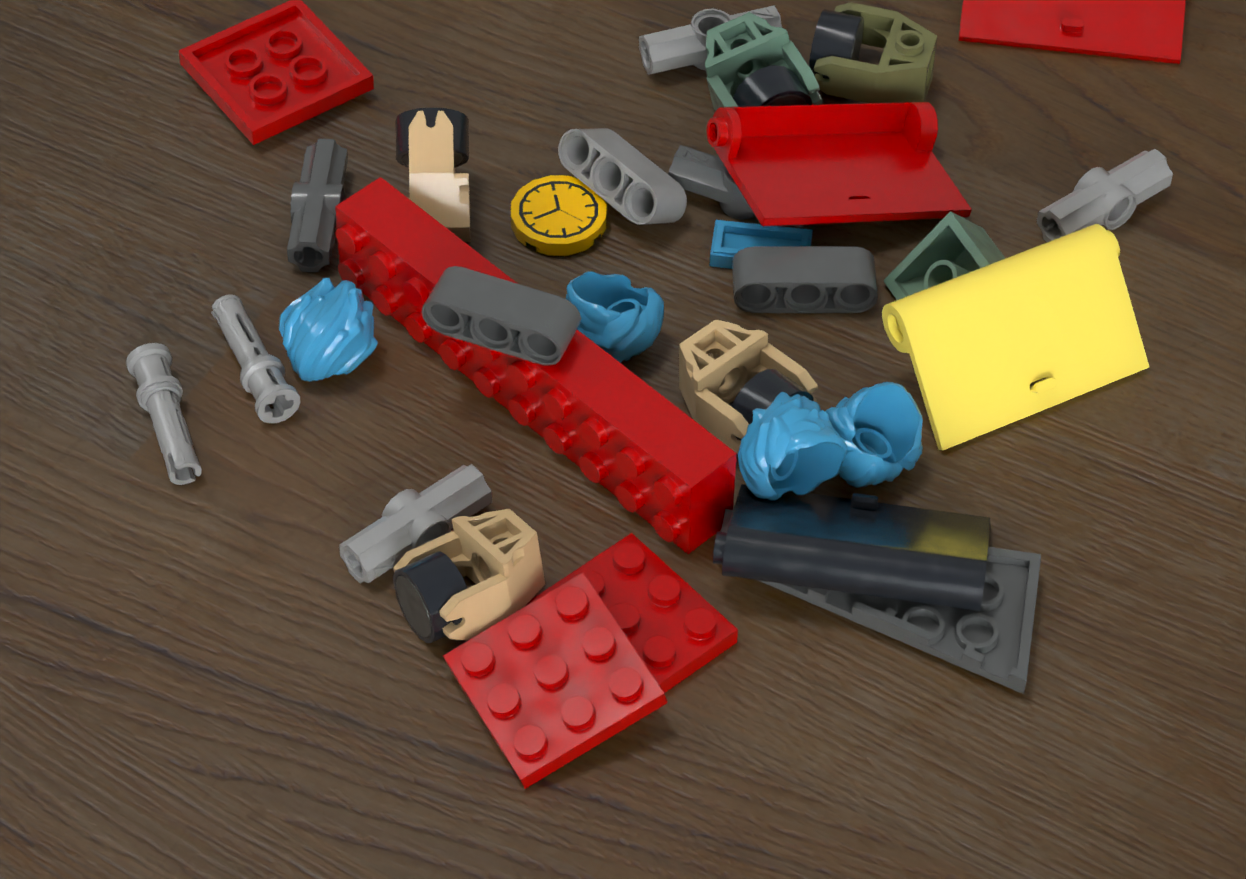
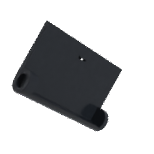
(857, 547)

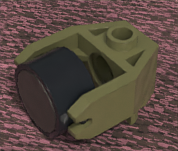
(904, 66)

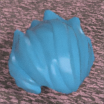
(616, 314)
(328, 330)
(880, 433)
(789, 448)

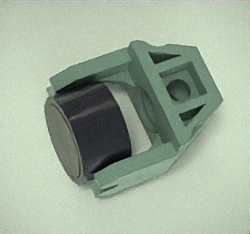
(760, 71)

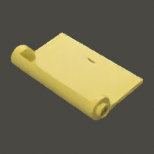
(1019, 320)

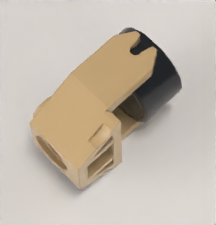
(432, 146)
(738, 370)
(490, 549)

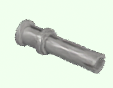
(260, 371)
(160, 396)

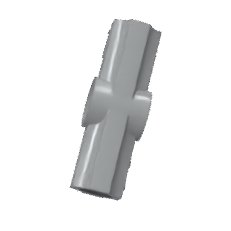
(687, 43)
(1106, 196)
(414, 520)

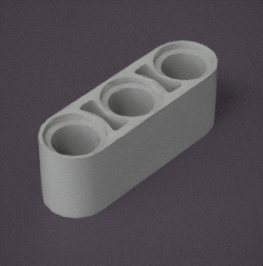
(622, 176)

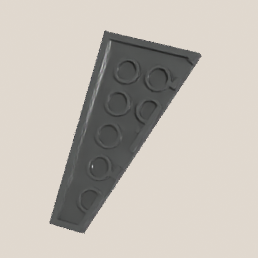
(983, 641)

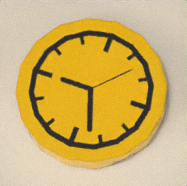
(558, 215)

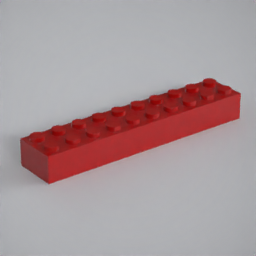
(581, 406)

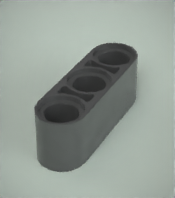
(804, 279)
(501, 315)

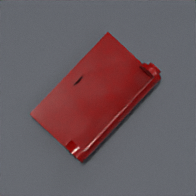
(1092, 27)
(836, 162)

